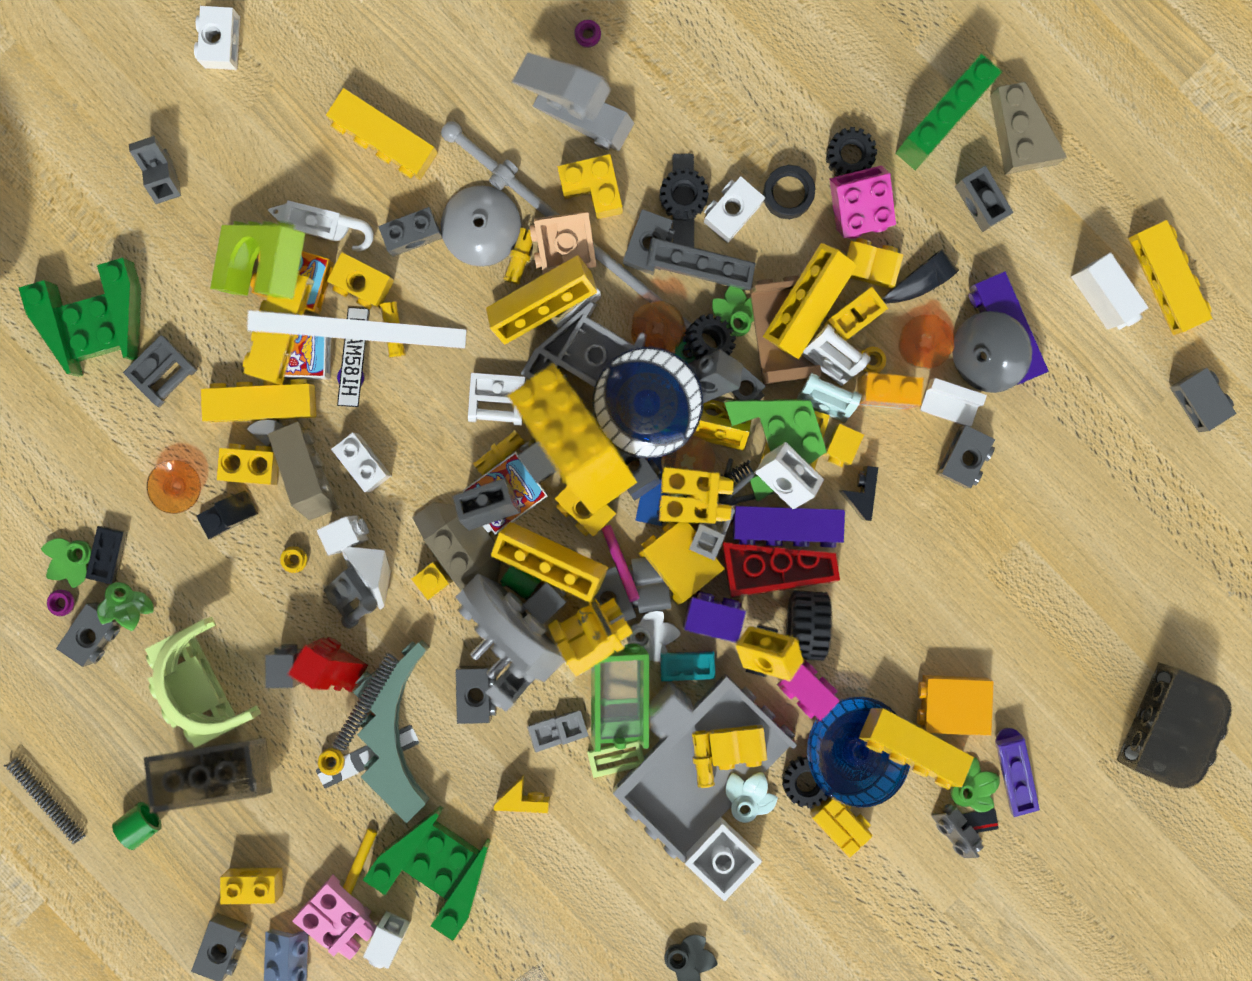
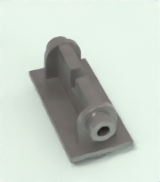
(966, 841)

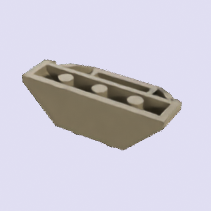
(459, 550)

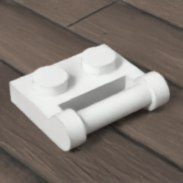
(831, 360)
(493, 389)

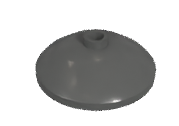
(1006, 350)

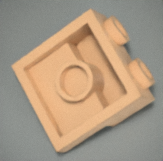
(562, 239)

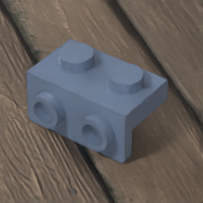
(285, 956)

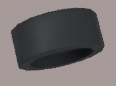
(791, 171)

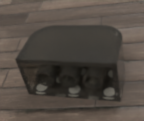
(1177, 728)
(208, 775)

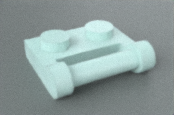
(830, 398)

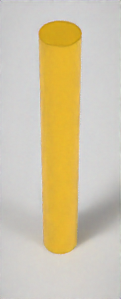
(359, 860)

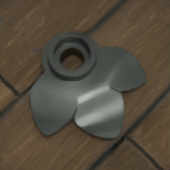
(694, 959)

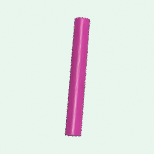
(620, 563)

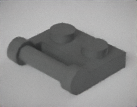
(154, 364)
(346, 589)

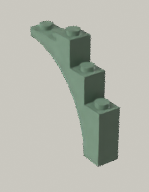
(390, 773)

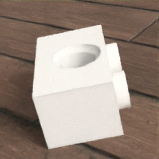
(224, 52)
(727, 224)
(361, 462)
(789, 475)
(343, 533)
(386, 940)

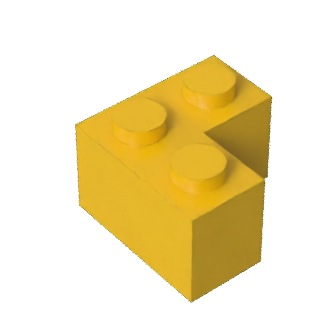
(596, 178)

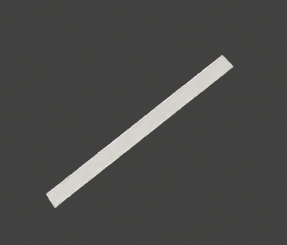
(355, 329)

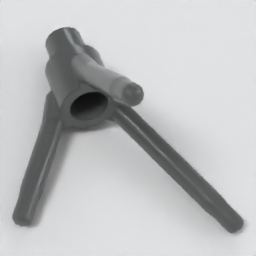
(726, 499)

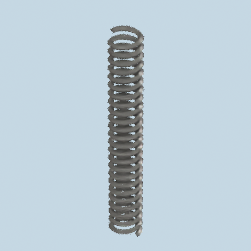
(339, 741)
(73, 836)

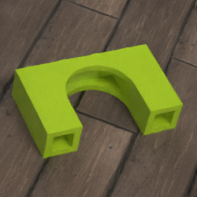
(278, 262)

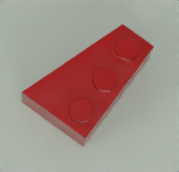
(327, 665)

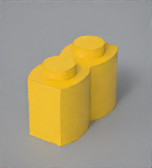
(874, 264)
(738, 746)

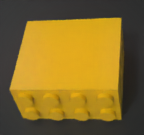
(571, 439)

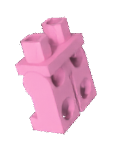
(334, 918)

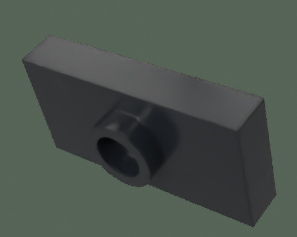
(106, 554)

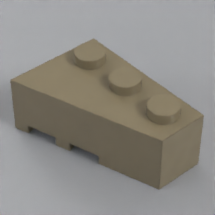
(1023, 130)
(302, 471)

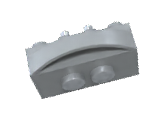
(516, 634)

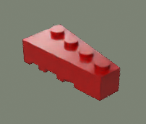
(768, 569)

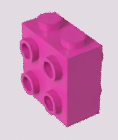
(863, 202)
(814, 695)

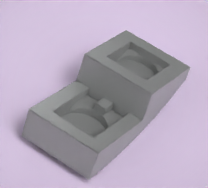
(710, 537)
(557, 730)

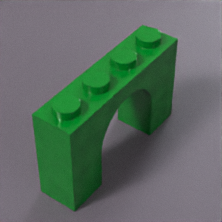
(948, 111)

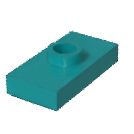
(687, 666)

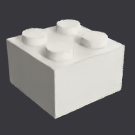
(722, 858)

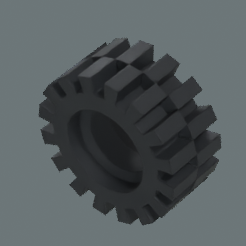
(847, 137)
(683, 178)
(715, 329)
(790, 785)

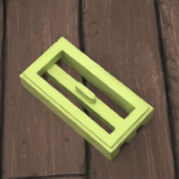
(611, 748)

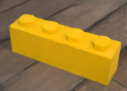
(381, 134)
(1170, 277)
(541, 300)
(810, 300)
(271, 350)
(258, 402)
(549, 561)
(915, 747)

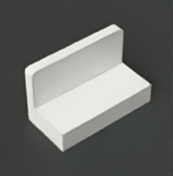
(951, 402)

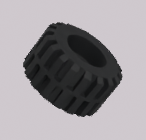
(810, 622)

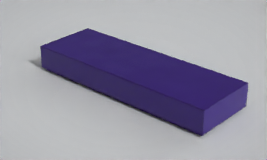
(1017, 775)

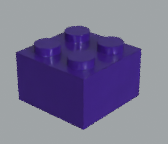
(714, 617)

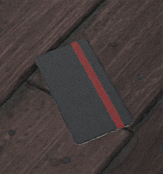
(981, 820)

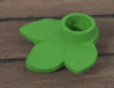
(732, 307)
(65, 562)
(123, 609)
(979, 787)

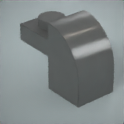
(157, 169)

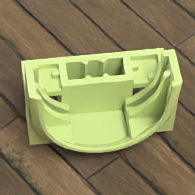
(191, 687)

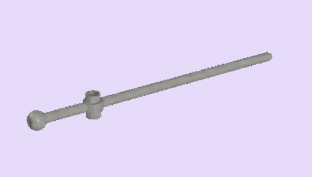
(504, 176)

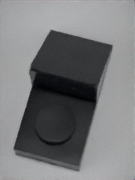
(863, 501)
(227, 514)

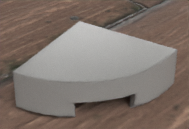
(263, 428)

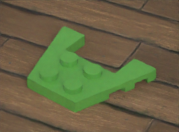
(782, 422)

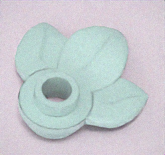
(751, 793)

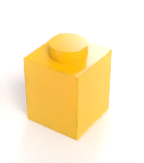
(843, 445)
(432, 580)

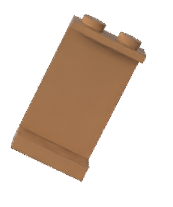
(775, 363)

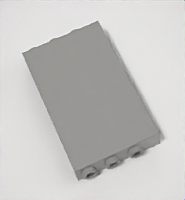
(665, 787)

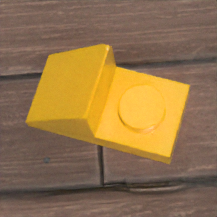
(514, 800)

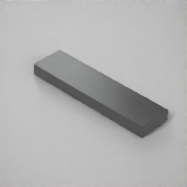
(700, 264)

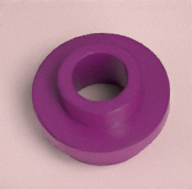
(587, 25)
(53, 602)

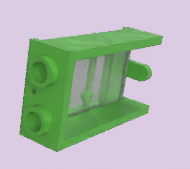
(620, 698)

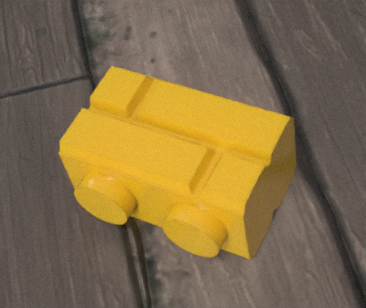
(842, 825)

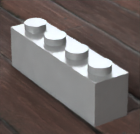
(670, 711)

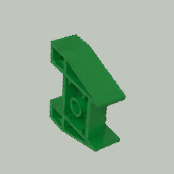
(89, 325)
(440, 863)

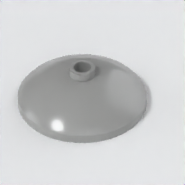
(482, 244)

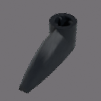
(922, 280)

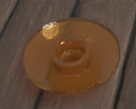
(161, 483)

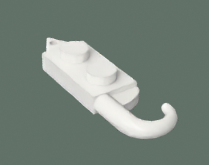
(322, 222)

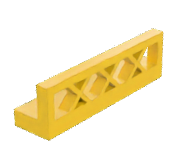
(719, 429)

